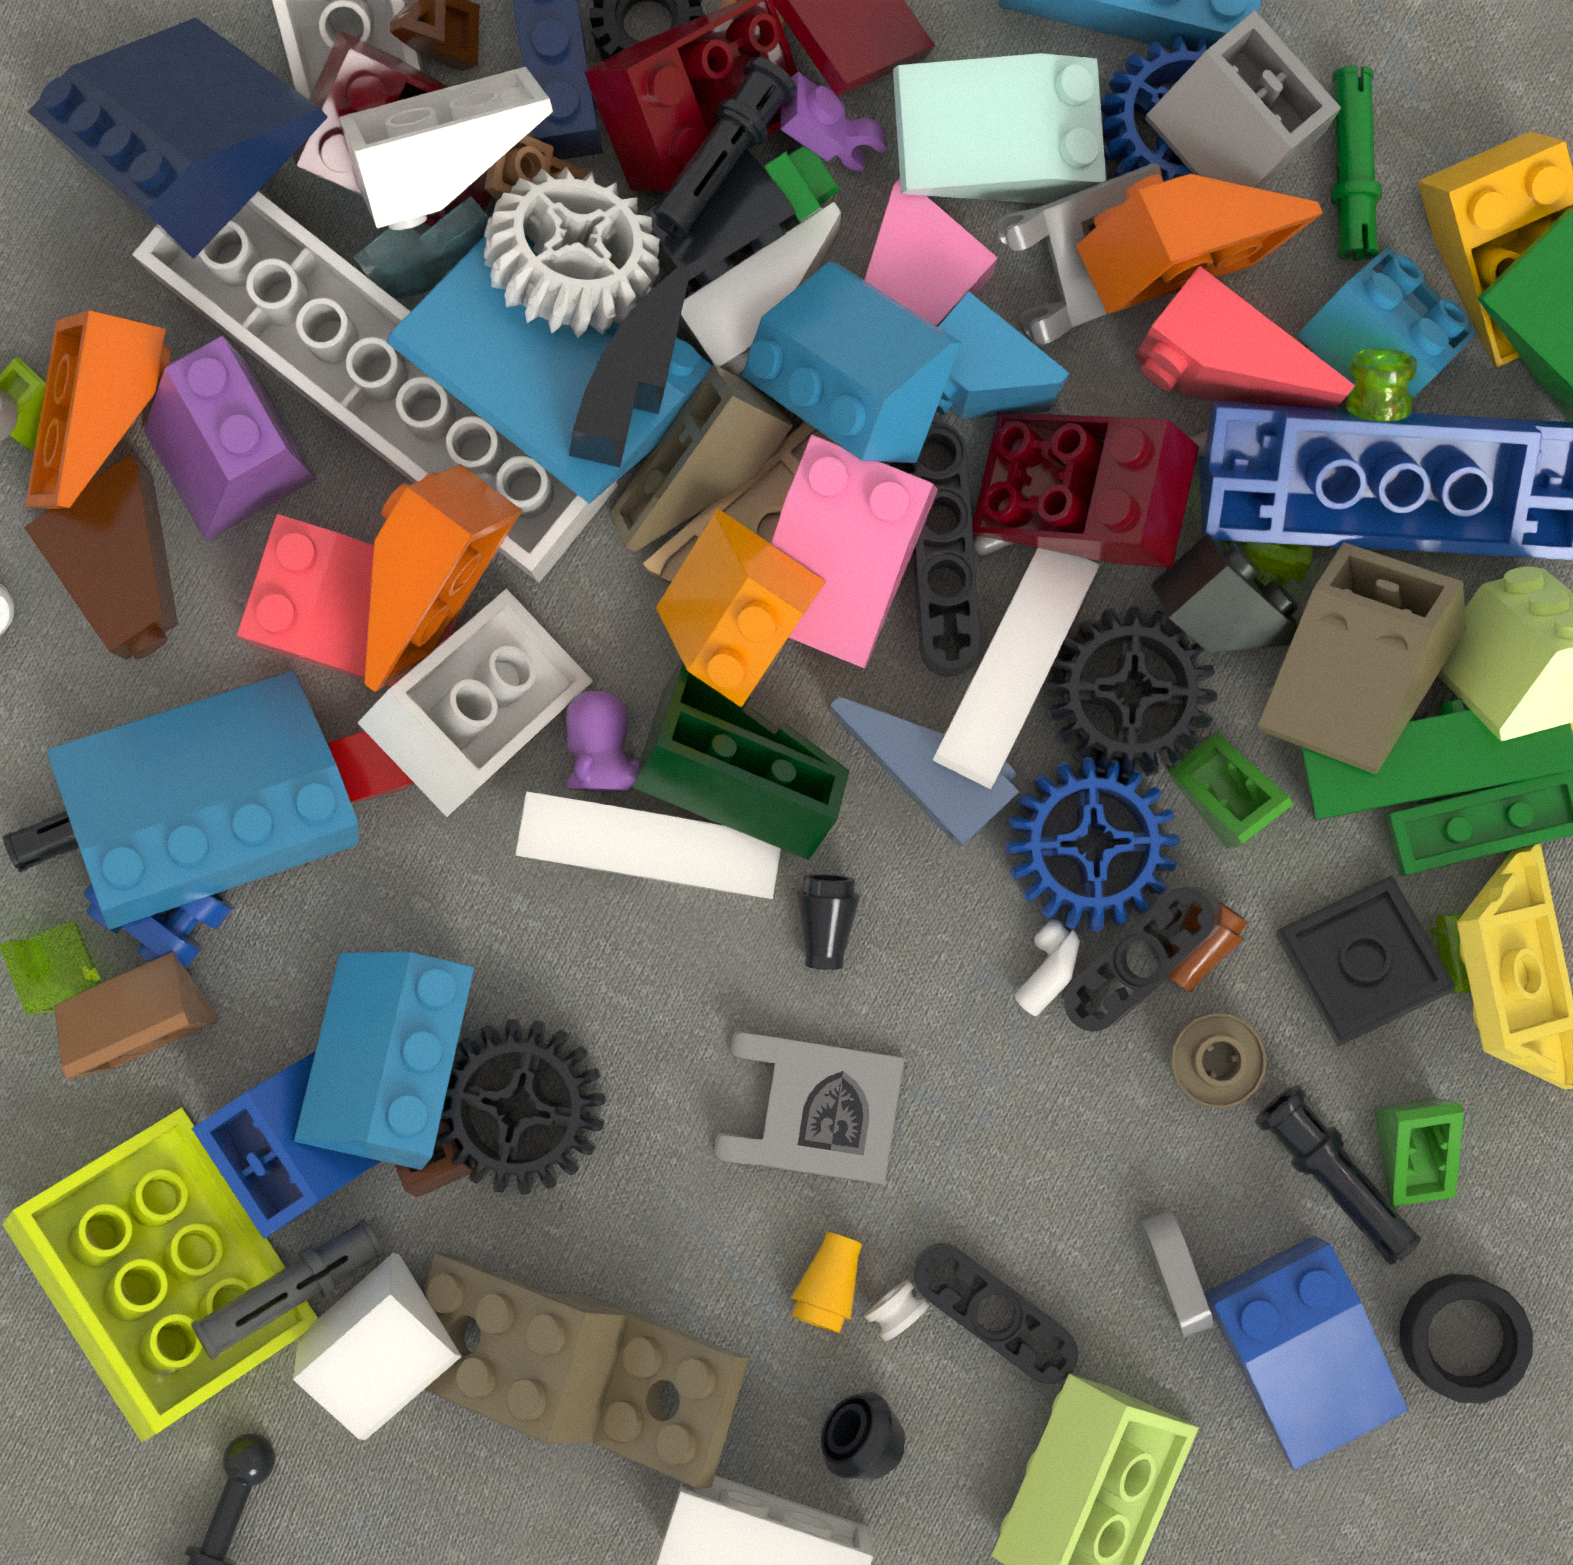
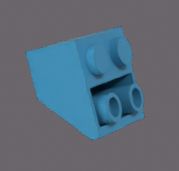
(1389, 309)

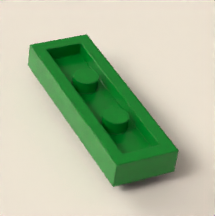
(1482, 823)

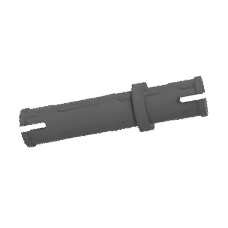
(288, 1288)

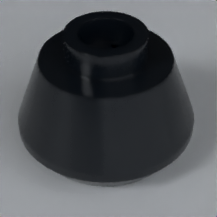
(862, 1438)

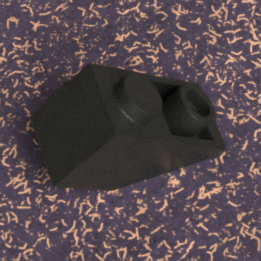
(1222, 601)

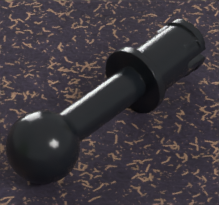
(247, 1463)

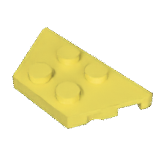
(1520, 970)

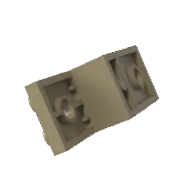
(583, 1371)

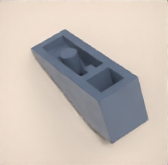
(907, 756)

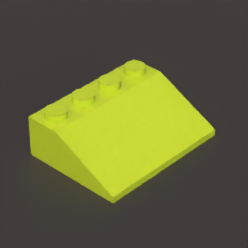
(141, 1254)

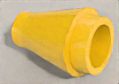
(828, 1285)

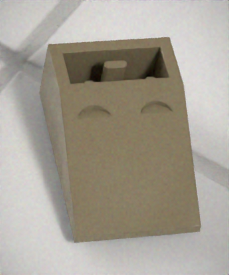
(1364, 656)

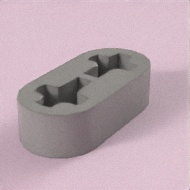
(1176, 1274)

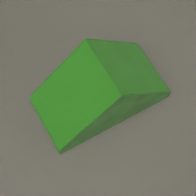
(1228, 791)
(1420, 1149)

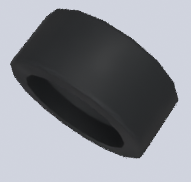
(1511, 1361)

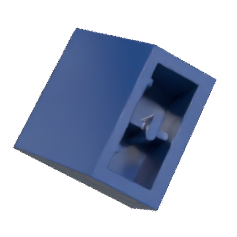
(262, 1164)

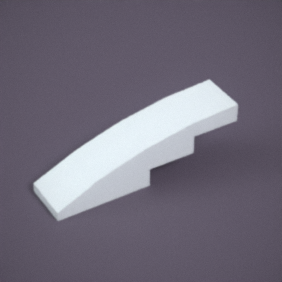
(1015, 665)
(646, 845)

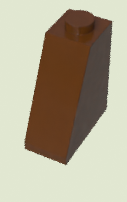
(114, 558)

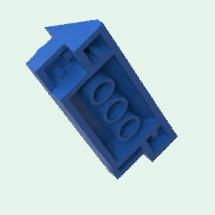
(1388, 484)

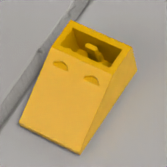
(1490, 213)

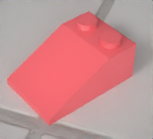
(1227, 351)
(313, 598)

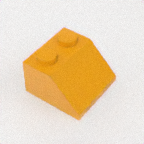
(735, 606)

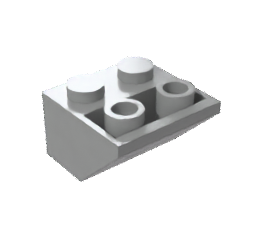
(1243, 108)

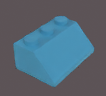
(853, 364)
(385, 1056)

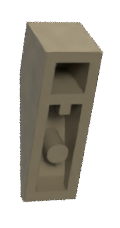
(705, 454)

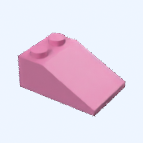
(857, 533)

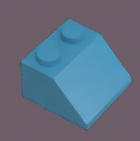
(996, 367)

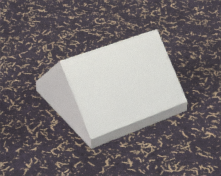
(374, 1349)

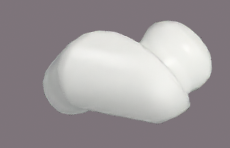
(1056, 969)

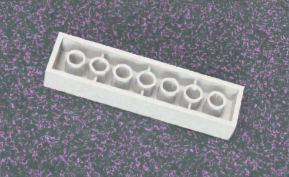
(327, 338)

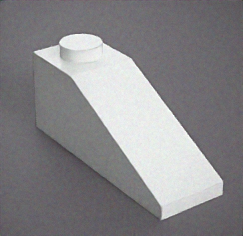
(727, 311)

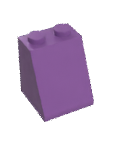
(223, 438)

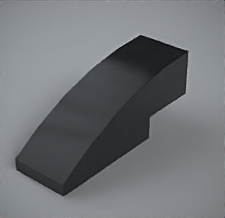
(630, 373)

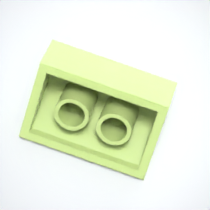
(1516, 654)
(1095, 1480)

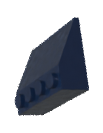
(178, 127)

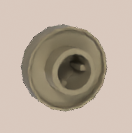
(1217, 1060)

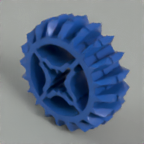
(1137, 92)
(1091, 813)

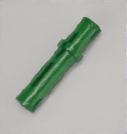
(1355, 164)

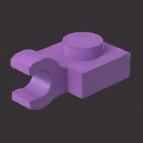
(820, 124)

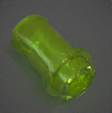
(1449, 950)

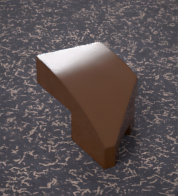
(440, 30)

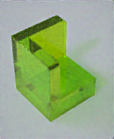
(50, 967)

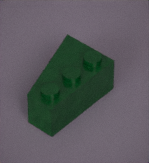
(739, 768)

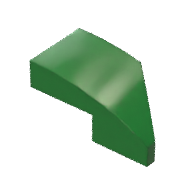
(803, 181)

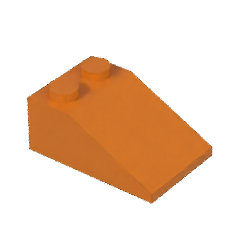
(1184, 223)
(94, 390)
(428, 564)

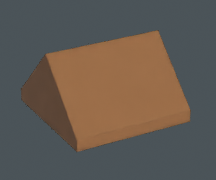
(129, 1017)

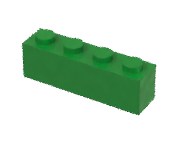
(1436, 760)

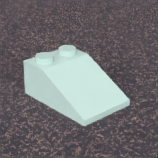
(1000, 127)

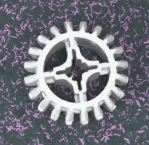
(573, 272)

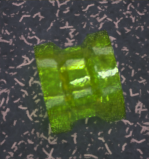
(1381, 384)

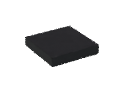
(1365, 960)

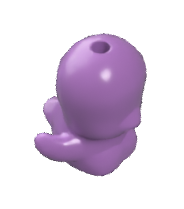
(597, 740)

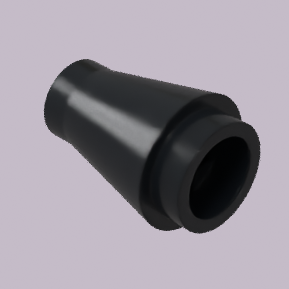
(827, 917)

